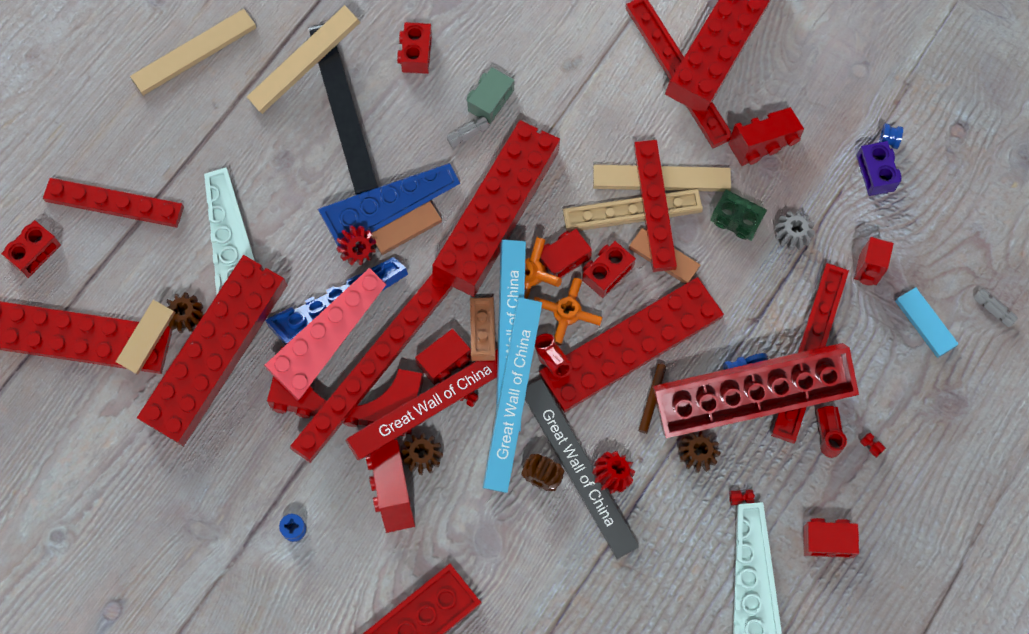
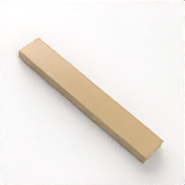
(193, 52)
(303, 59)
(674, 178)
(627, 211)

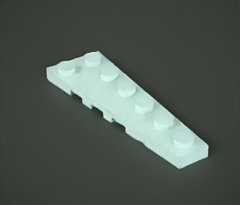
(226, 224)
(755, 589)

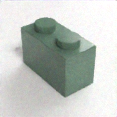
(490, 94)

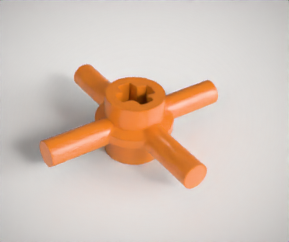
(535, 271)
(573, 316)

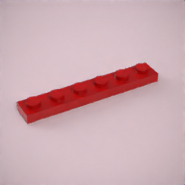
(113, 202)
(655, 206)

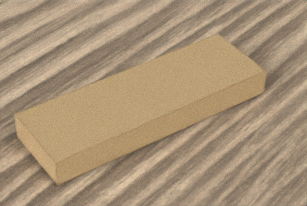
(145, 337)

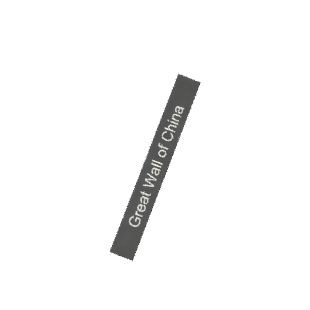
(579, 470)

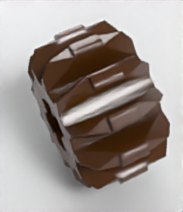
(192, 312)
(431, 450)
(706, 458)
(542, 472)

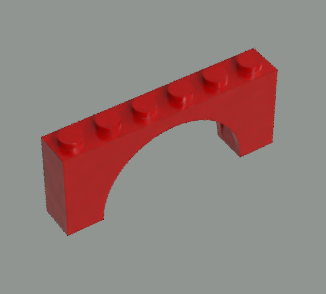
(403, 389)

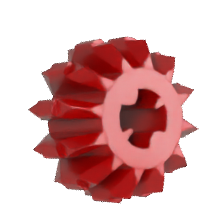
(363, 248)
(613, 472)

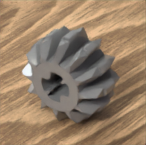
(788, 224)

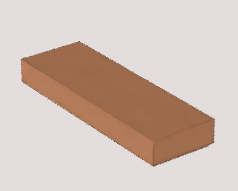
(406, 228)
(685, 268)
(482, 329)

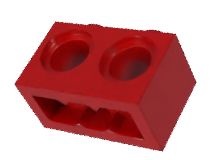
(420, 48)
(35, 252)
(612, 271)

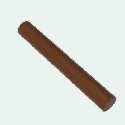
(651, 402)

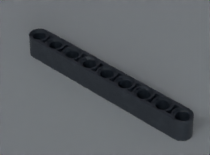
(346, 120)

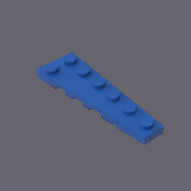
(387, 203)
(291, 322)

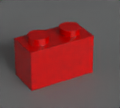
(565, 254)
(873, 261)
(443, 357)
(831, 539)

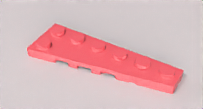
(314, 346)

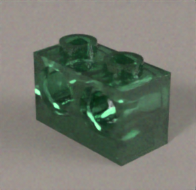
(741, 210)

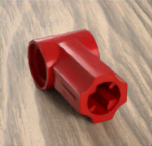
(552, 356)
(830, 429)

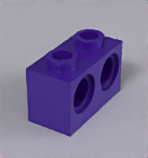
(873, 168)

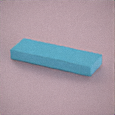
(926, 322)

